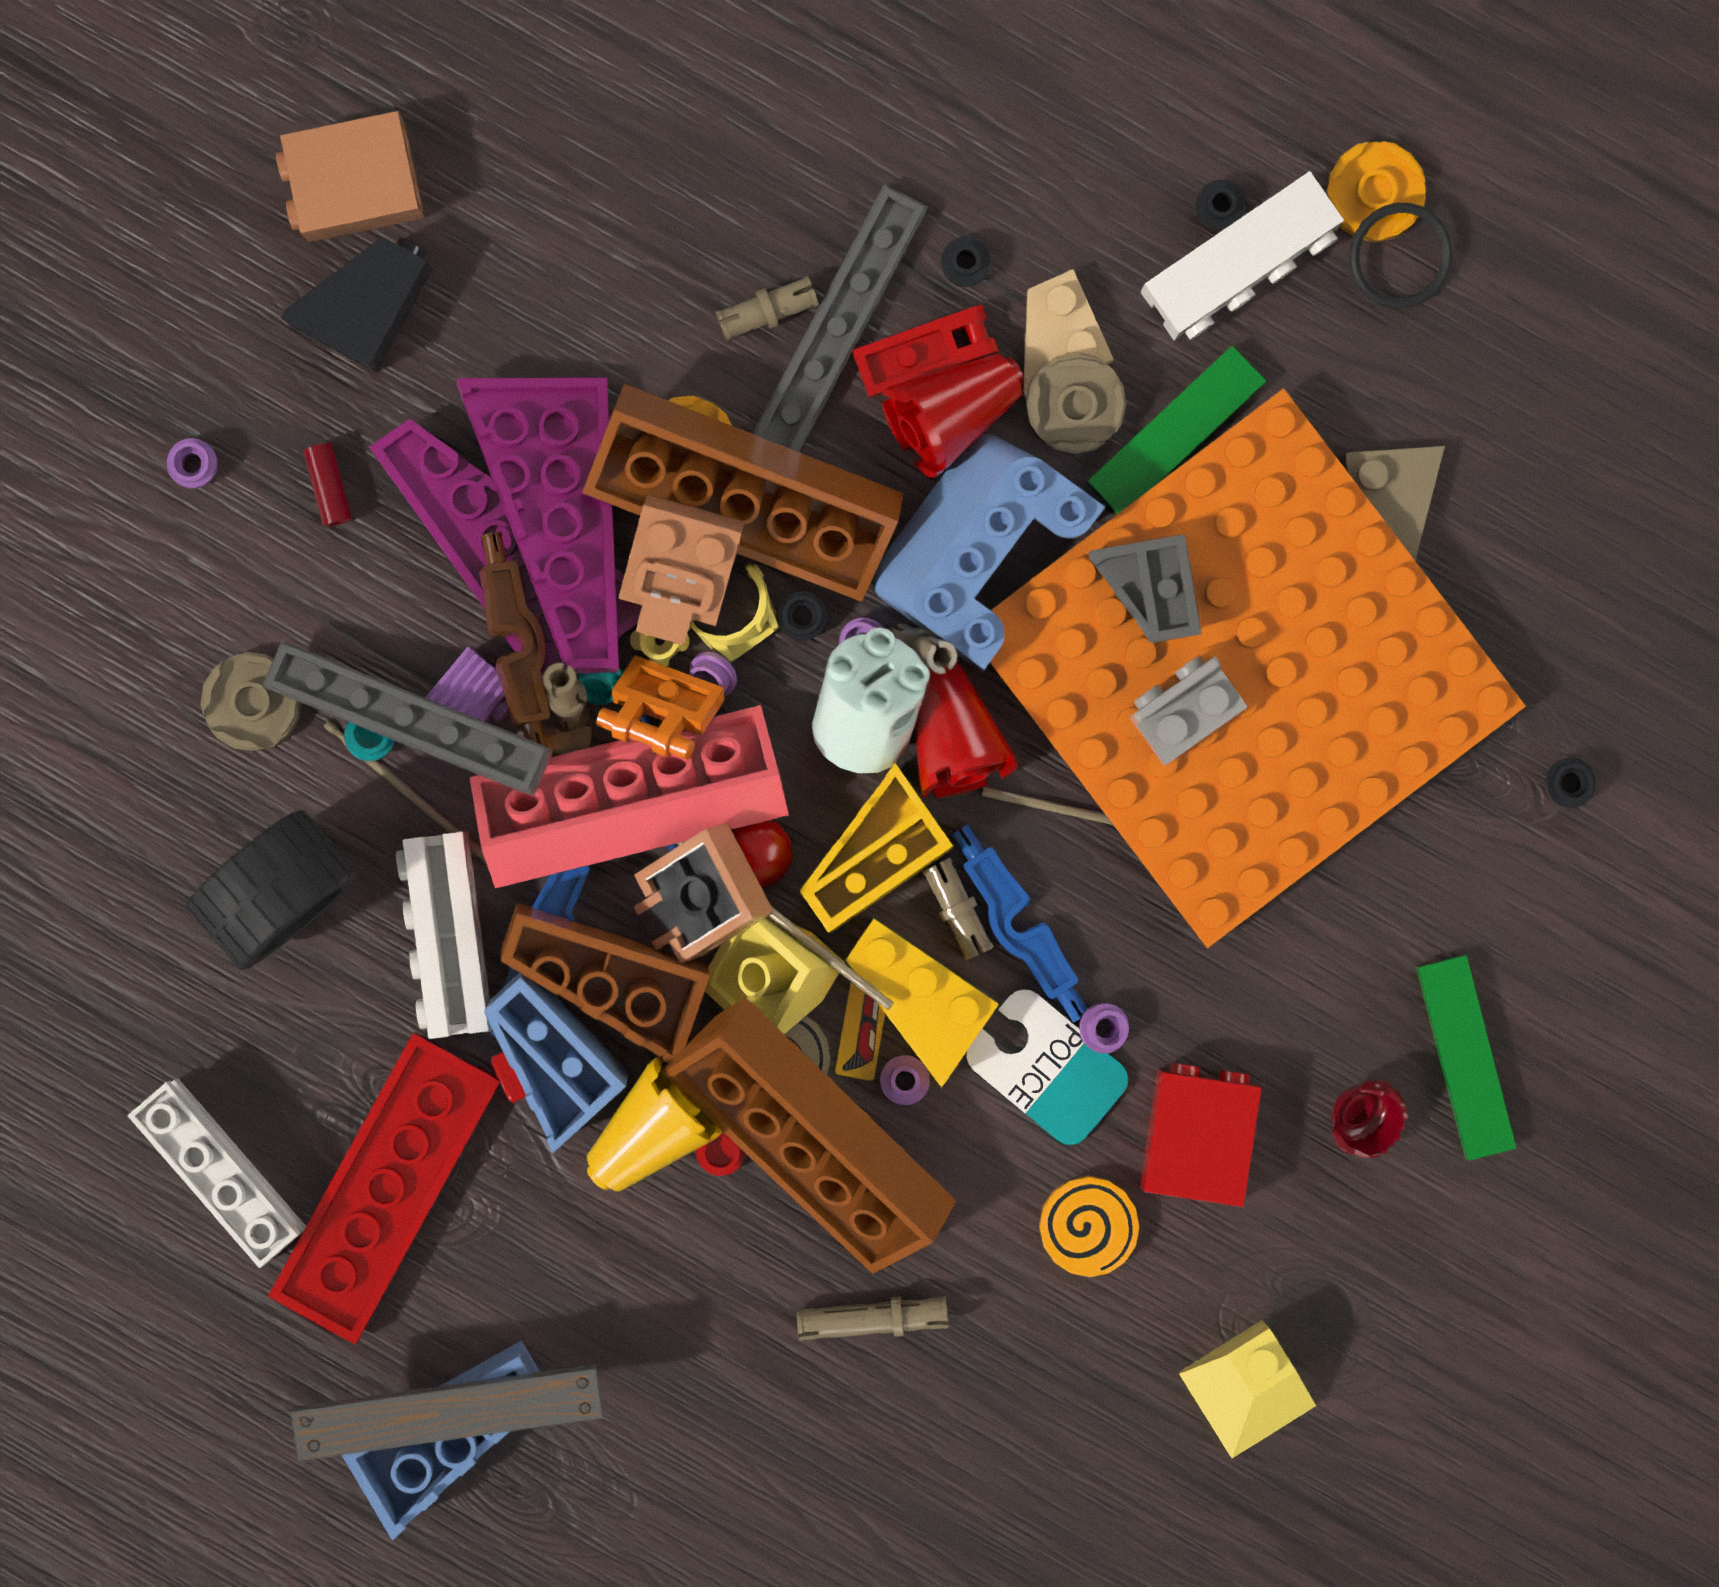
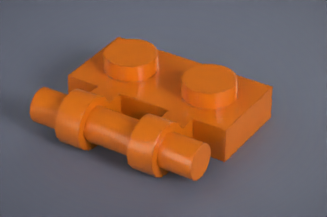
(667, 696)

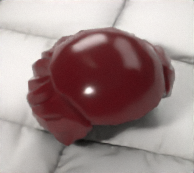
(1368, 1119)

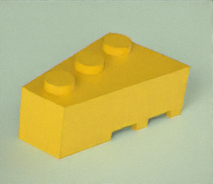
(876, 853)
(931, 1005)

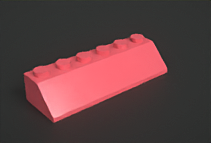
(629, 800)

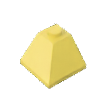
(771, 972)
(1247, 1388)

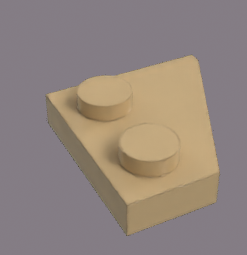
(1059, 324)

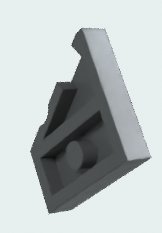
(1154, 585)

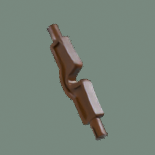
(506, 617)

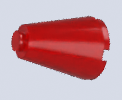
(951, 408)
(957, 737)

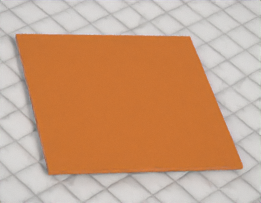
(1322, 628)

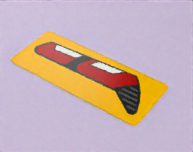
(860, 1036)

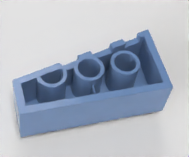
(411, 1477)

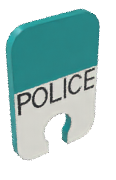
(1054, 1075)

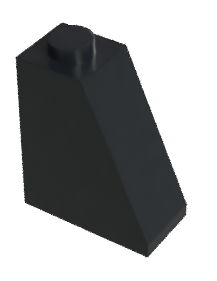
(363, 301)

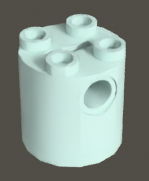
(869, 702)

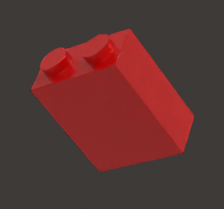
(1200, 1135)

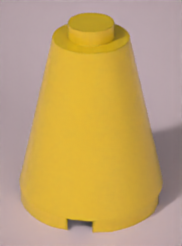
(648, 1132)

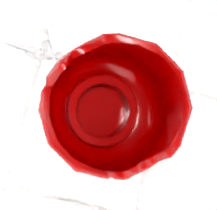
(766, 850)

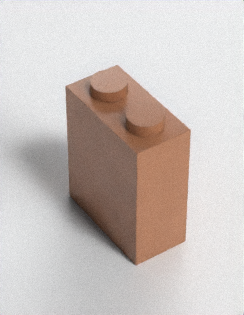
(350, 177)

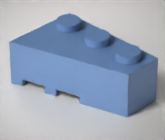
(555, 1058)

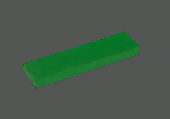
(1176, 430)
(1465, 1057)

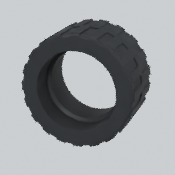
(271, 889)

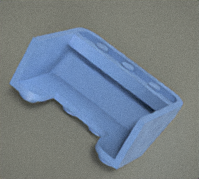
(965, 535)

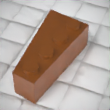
(609, 977)

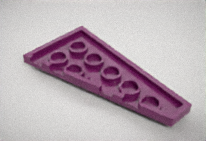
(539, 452)
(460, 507)

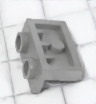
(1187, 710)

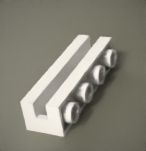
(1243, 256)
(446, 934)
(217, 1172)

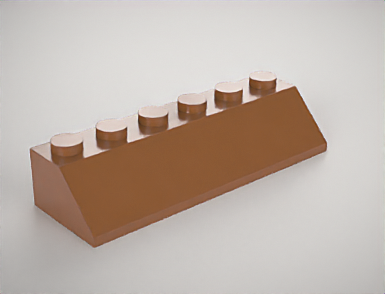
(793, 506)
(810, 1137)

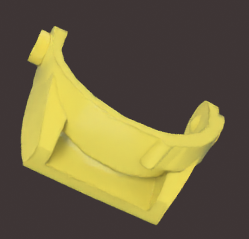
(761, 626)

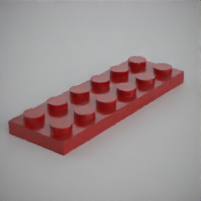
(385, 1188)

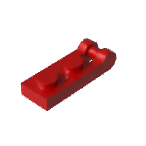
(923, 350)

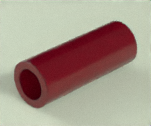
(327, 484)

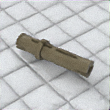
(882, 1317)

